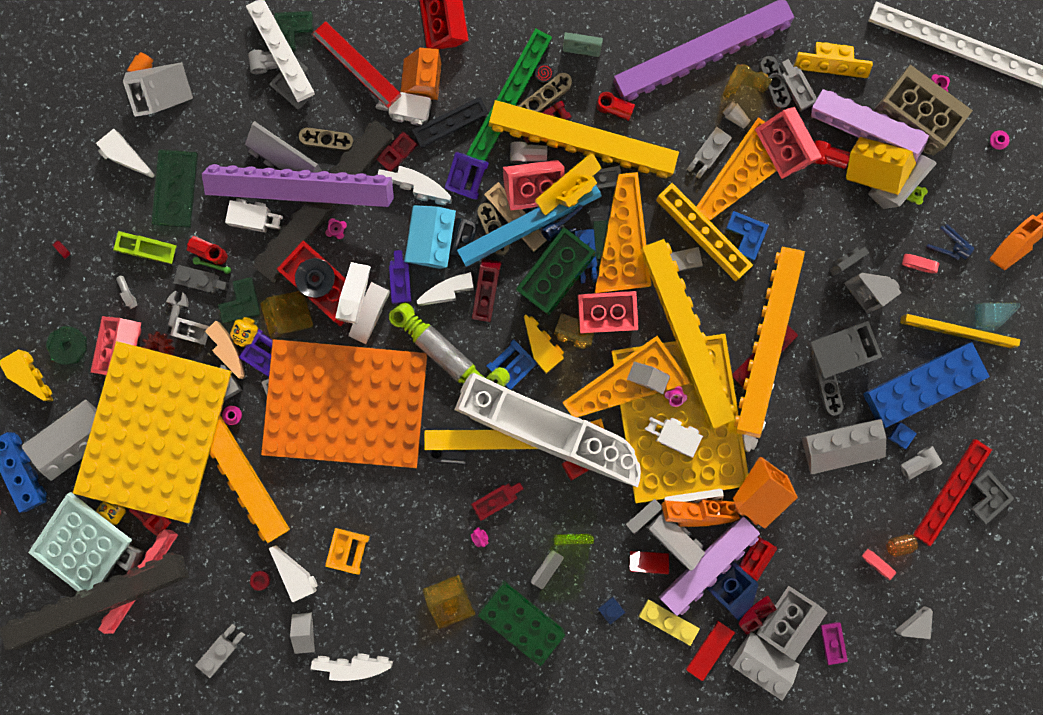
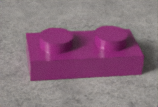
(833, 643)

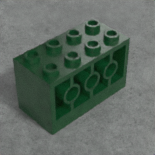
(556, 271)
(521, 623)

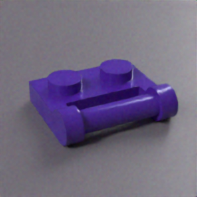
(460, 174)
(256, 356)

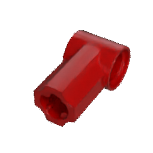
(617, 106)
(832, 155)
(206, 250)

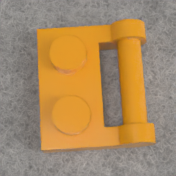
(340, 551)

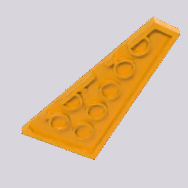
(741, 174)
(621, 258)
(614, 388)

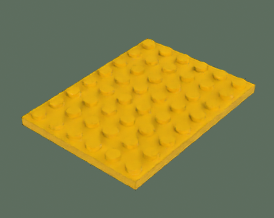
(152, 432)
(720, 454)

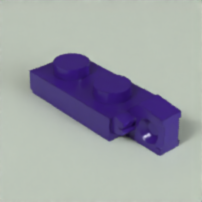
(399, 279)

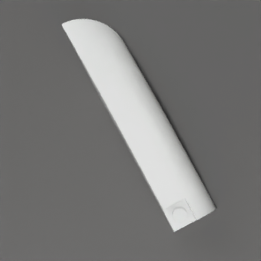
(549, 429)

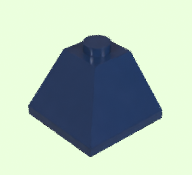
(735, 590)

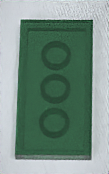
(174, 188)

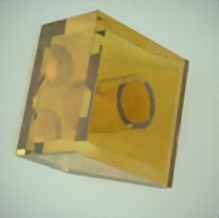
(448, 602)

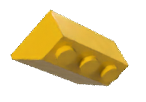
(880, 165)

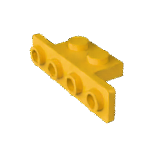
(833, 60)
(570, 186)

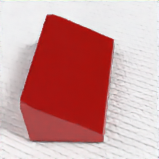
(758, 558)
(649, 562)

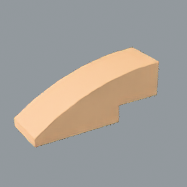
(226, 349)

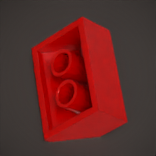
(443, 23)

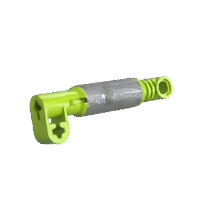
(439, 348)

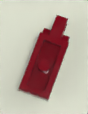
(496, 500)

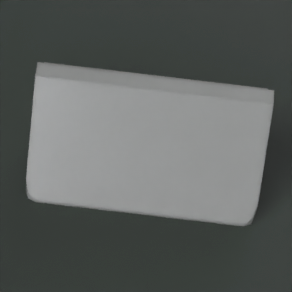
(644, 516)
(547, 569)

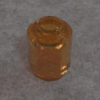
(902, 545)

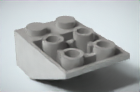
(157, 88)

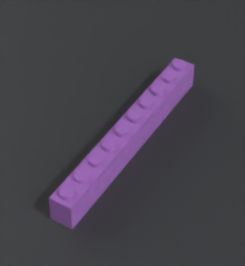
(703, 49)
(298, 185)

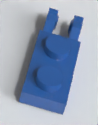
(587, 237)

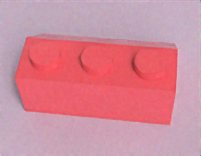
(788, 142)
(529, 181)
(607, 312)
(110, 331)

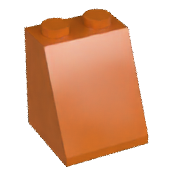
(422, 73)
(764, 494)

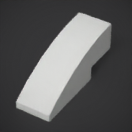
(446, 290)
(370, 312)

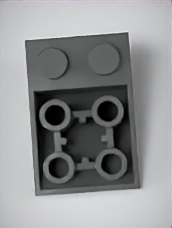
(845, 349)

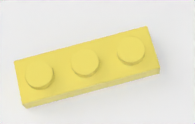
(669, 622)

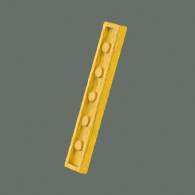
(959, 331)

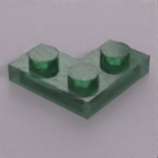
(294, 23)
(244, 306)

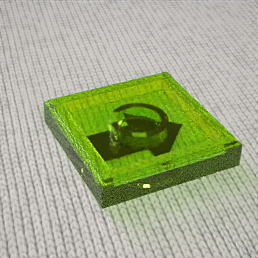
(564, 539)

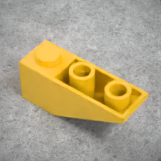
(542, 349)
(20, 370)

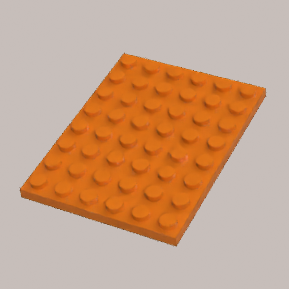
(344, 404)

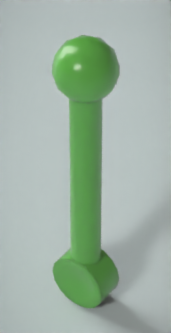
(197, 261)

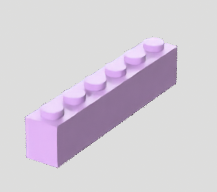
(866, 123)
(714, 561)

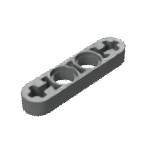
(821, 383)

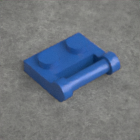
(518, 367)

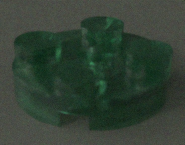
(62, 335)

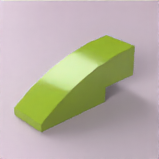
(144, 247)

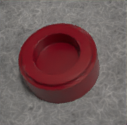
(61, 249)
(259, 580)

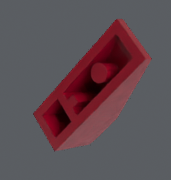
(486, 290)

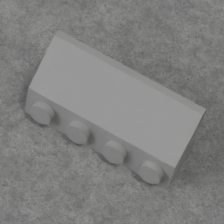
(276, 151)
(62, 441)
(845, 446)

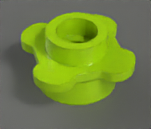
(918, 199)

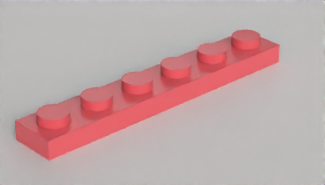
(163, 543)

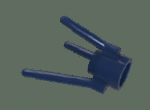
(551, 230)
(962, 247)

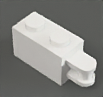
(409, 108)
(251, 216)
(676, 436)

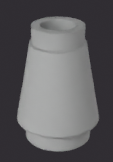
(736, 115)

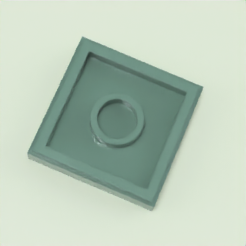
(582, 44)

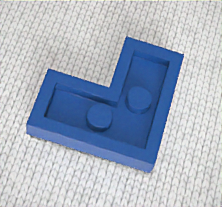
(751, 231)

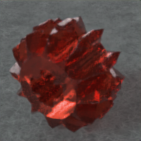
(158, 339)

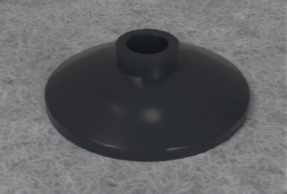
(305, 274)

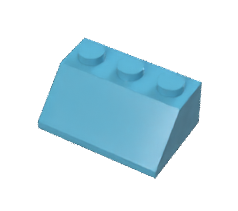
(430, 236)

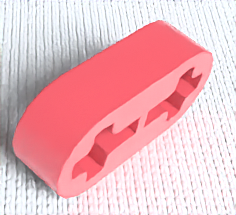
(920, 263)
(878, 564)

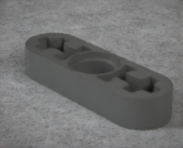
(778, 75)

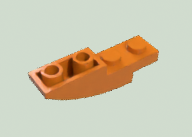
(1019, 242)
(700, 514)

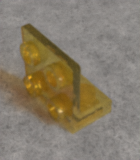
(744, 75)
(286, 314)
(569, 330)

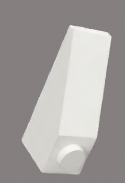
(119, 151)
(353, 293)
(295, 578)

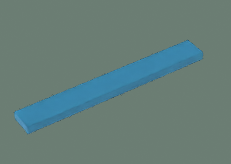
(518, 228)

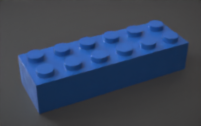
(926, 385)

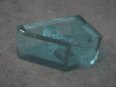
(993, 314)

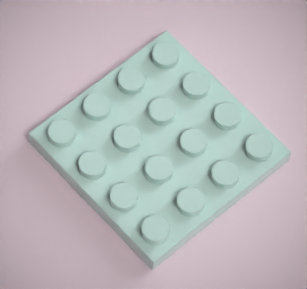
(79, 544)

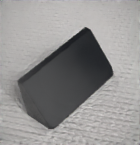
(462, 235)

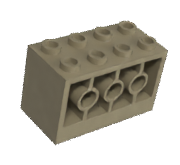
(924, 107)

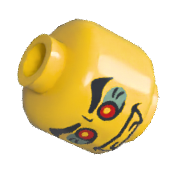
(243, 331)
(111, 512)

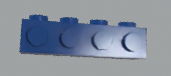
(19, 475)

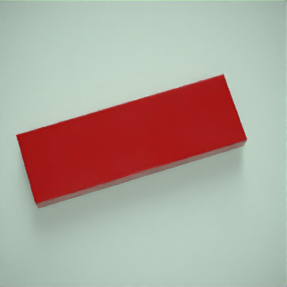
(710, 651)

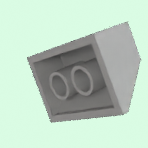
(890, 200)
(873, 290)
(676, 540)
(792, 623)
(765, 665)

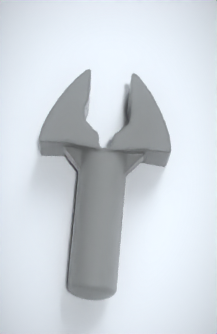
(126, 295)
(176, 306)

